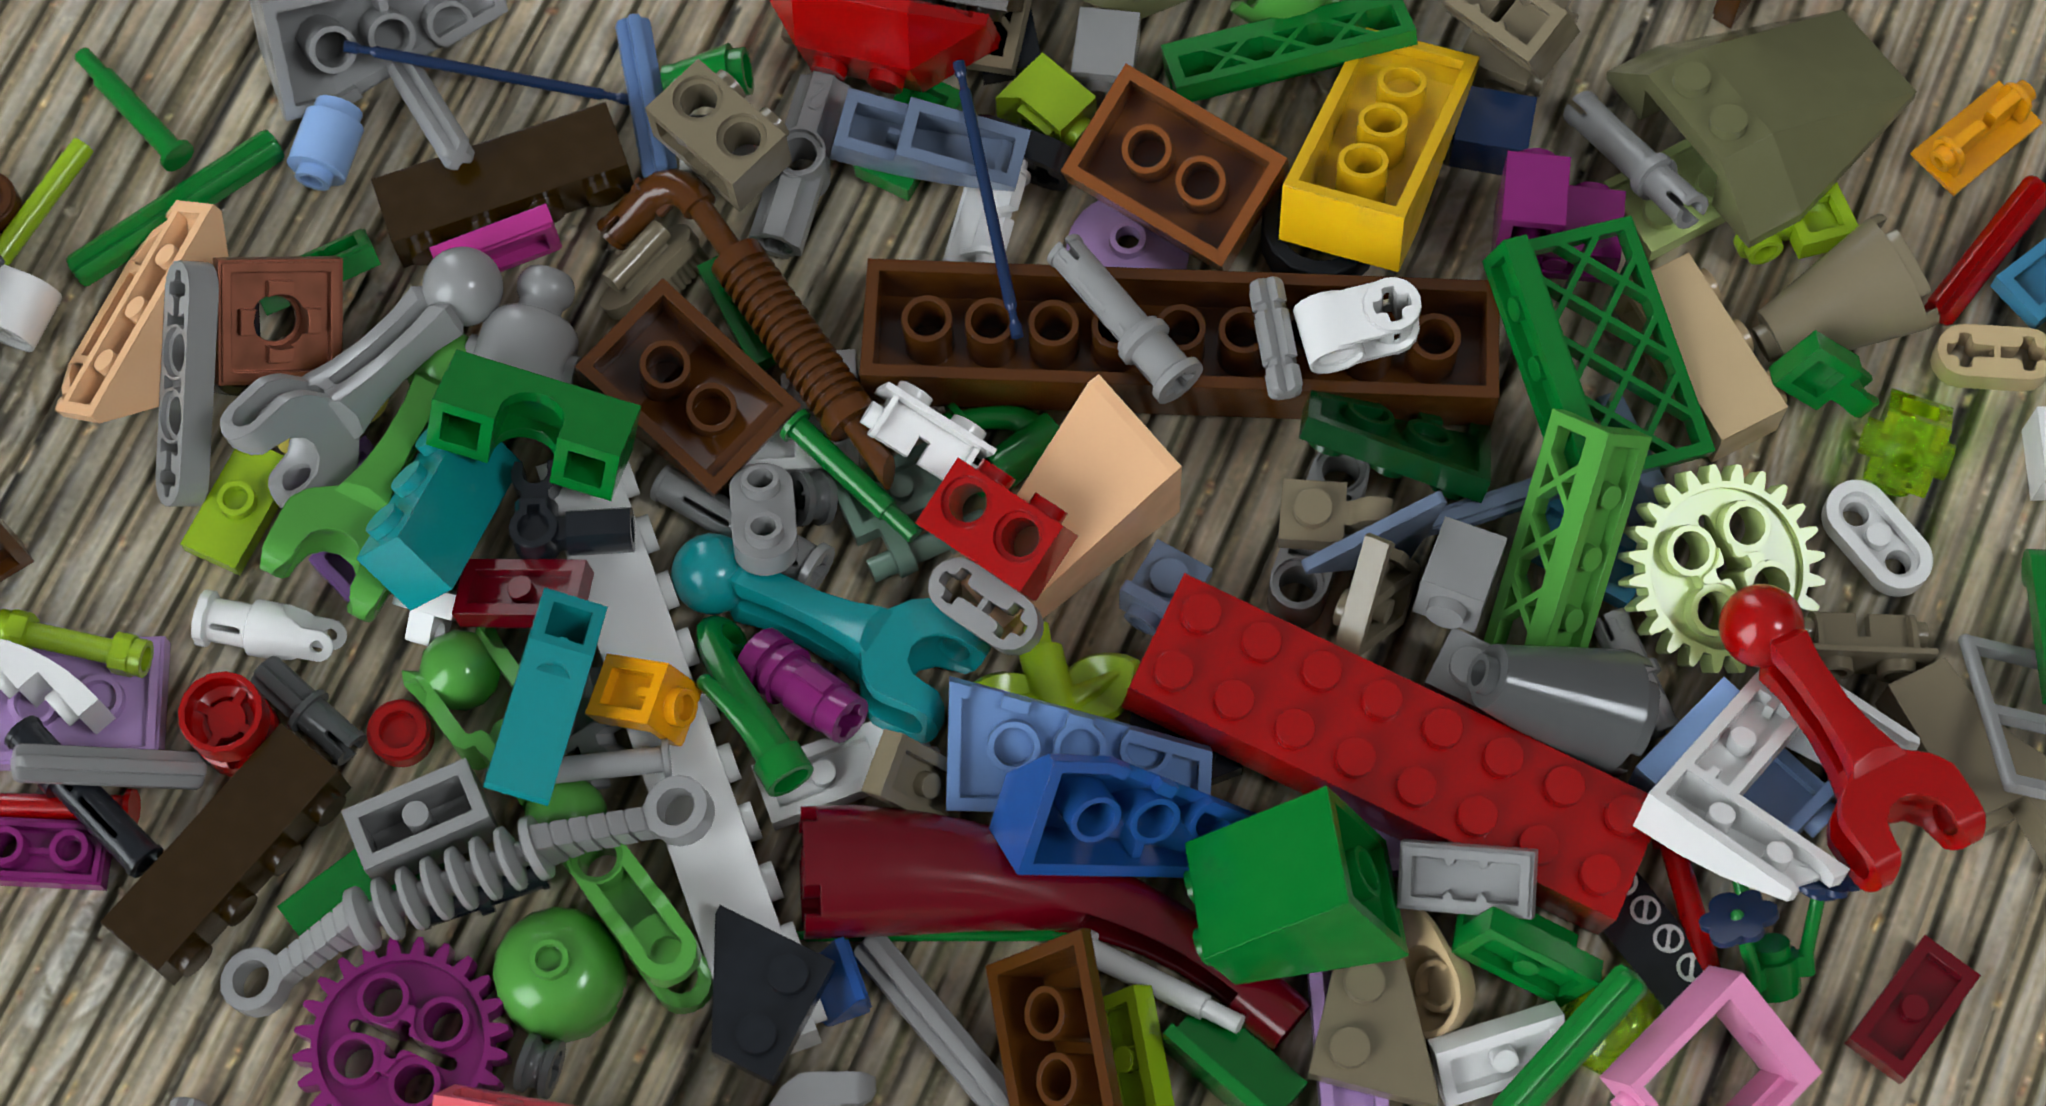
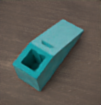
(545, 697)

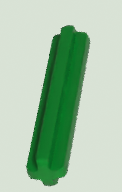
(1575, 1040)

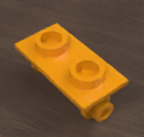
(1979, 135)

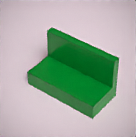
(1528, 954)
(1232, 1064)

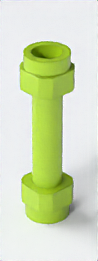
(123, 655)

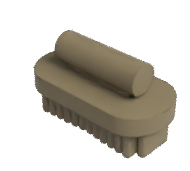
(649, 258)

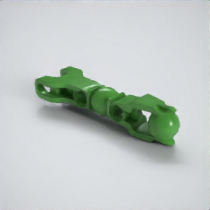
(463, 673)

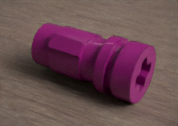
(806, 689)

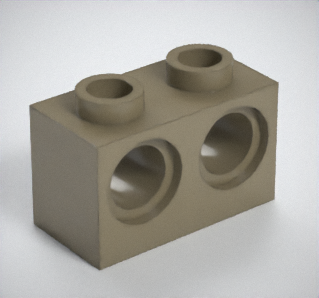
(1525, 30)
(709, 141)

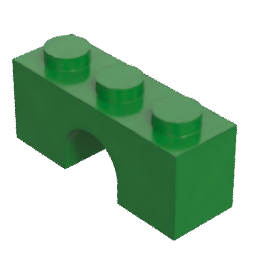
(492, 402)

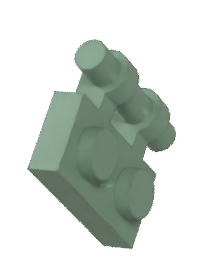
(912, 491)

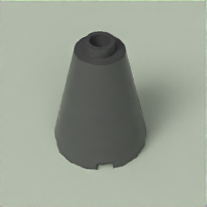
(1570, 698)

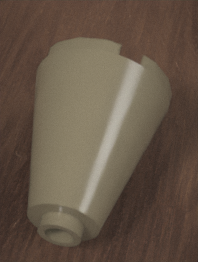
(1854, 295)

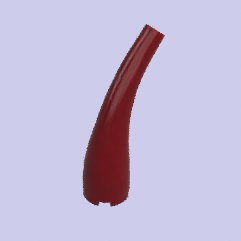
(938, 874)

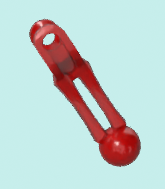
(1867, 770)

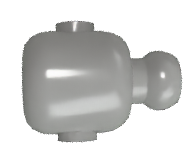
(532, 331)

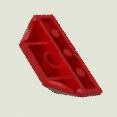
(886, 40)

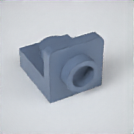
(1155, 584)

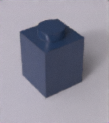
(1491, 127)

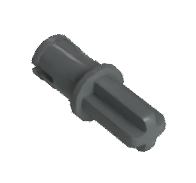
(307, 710)

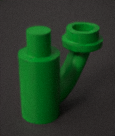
(1022, 449)

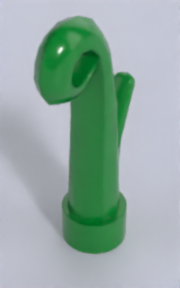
(779, 761)

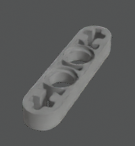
(187, 383)

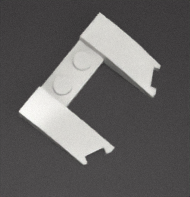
(1702, 806)

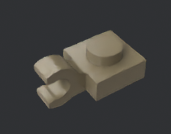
(1318, 515)

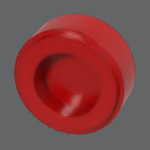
(400, 733)

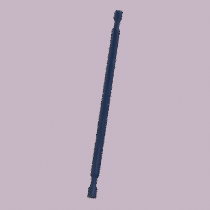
(485, 72)
(988, 199)

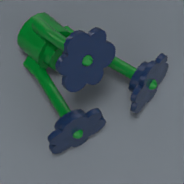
(1769, 958)

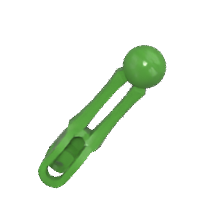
(337, 516)

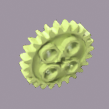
(1673, 592)

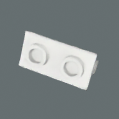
(970, 233)
(908, 417)

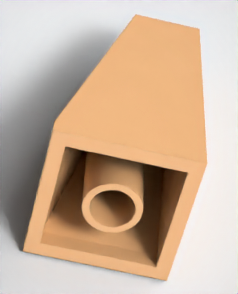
(1111, 484)

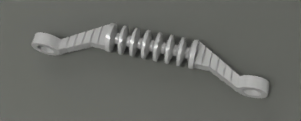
(540, 845)

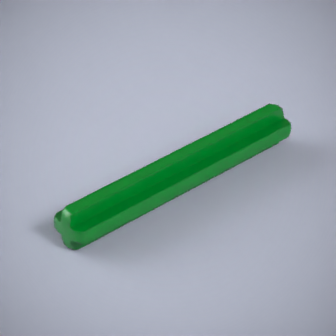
(205, 186)

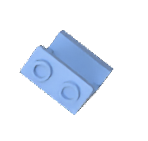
(1783, 790)

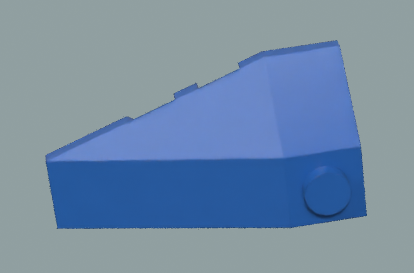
(1101, 818)

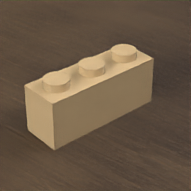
(1718, 355)

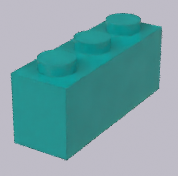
(434, 521)

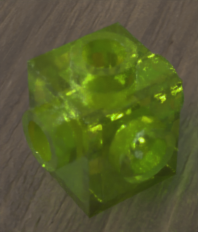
(1907, 445)

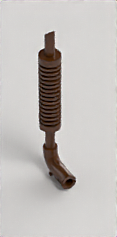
(766, 304)

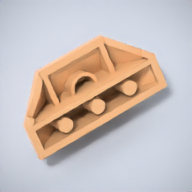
(120, 355)

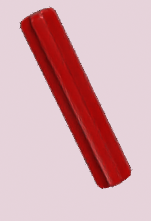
(1988, 250)

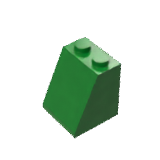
(1294, 892)

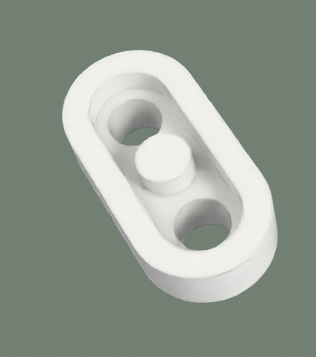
(1881, 537)

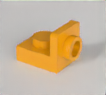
(644, 697)

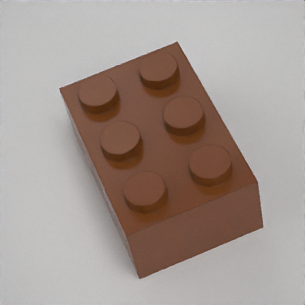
(1175, 169)

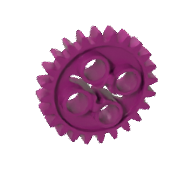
(429, 992)

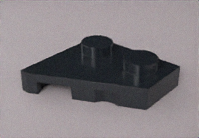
(761, 994)

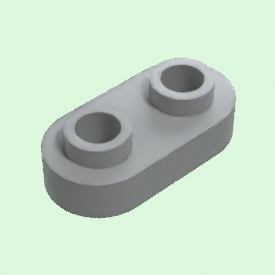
(763, 519)

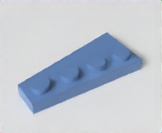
(1003, 730)

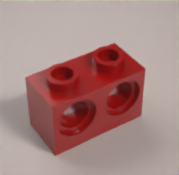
(992, 536)

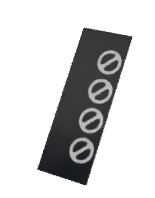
(1654, 943)

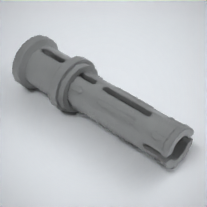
(1141, 338)
(714, 514)

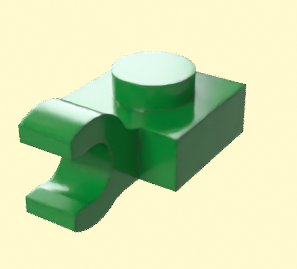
(1823, 372)

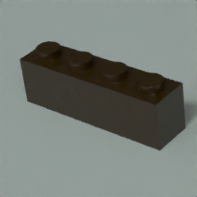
(555, 163)
(228, 855)

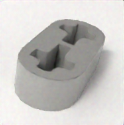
(994, 594)

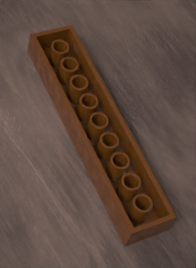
(952, 339)

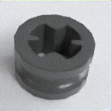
(814, 497)
(539, 1065)

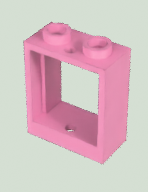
(1782, 1061)

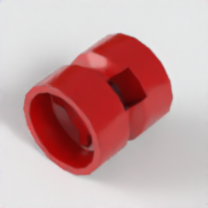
(225, 720)

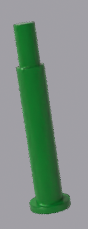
(173, 152)
(848, 474)

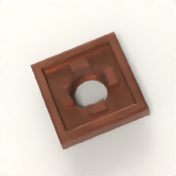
(311, 287)

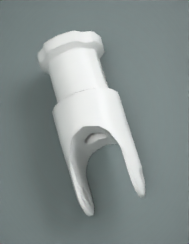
(264, 628)

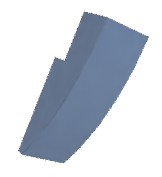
(925, 142)

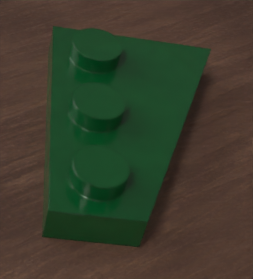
(1398, 448)

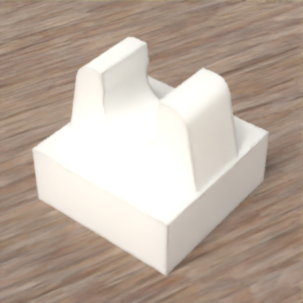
(430, 618)

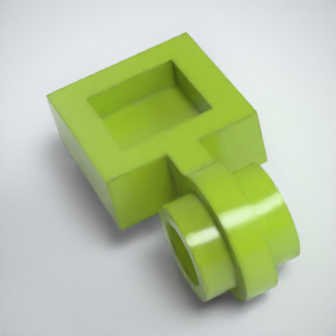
(1813, 235)

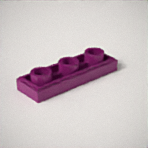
(52, 855)

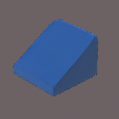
(845, 992)

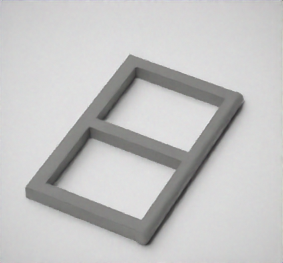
(1997, 715)

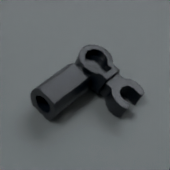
(543, 535)

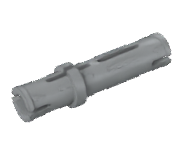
(1650, 173)

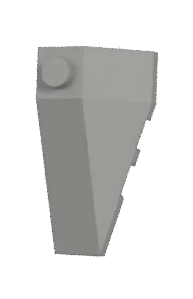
(306, 41)

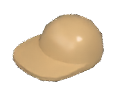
(1438, 978)

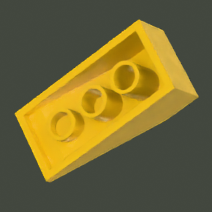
(1376, 154)

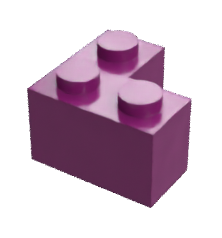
(1539, 202)

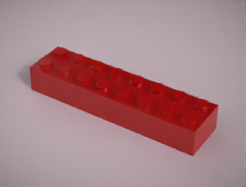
(1387, 748)

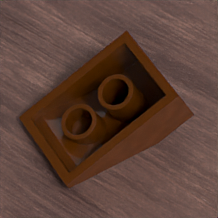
(696, 389)

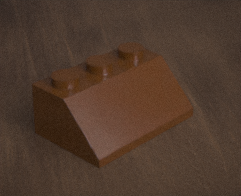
(1054, 1025)

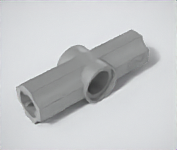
(793, 196)

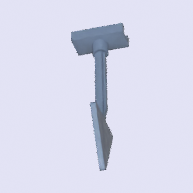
(1425, 517)

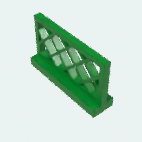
(1547, 354)

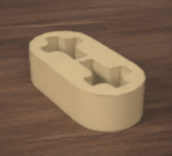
(1993, 357)

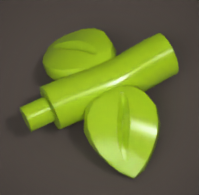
(1090, 685)

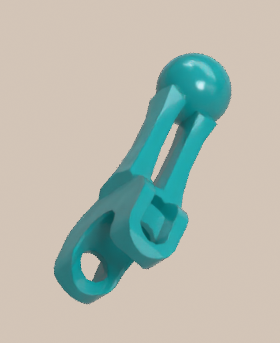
(865, 641)

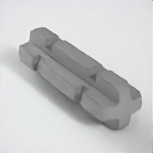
(1275, 338)

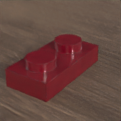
(509, 590)
(1912, 1009)

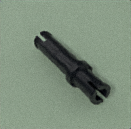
(93, 808)

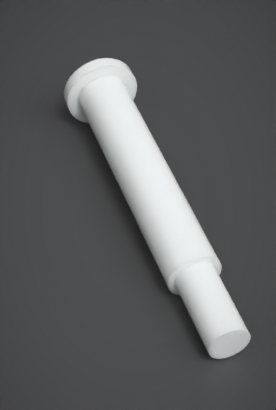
(1165, 987)

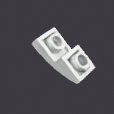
(44, 680)

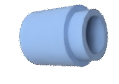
(326, 143)

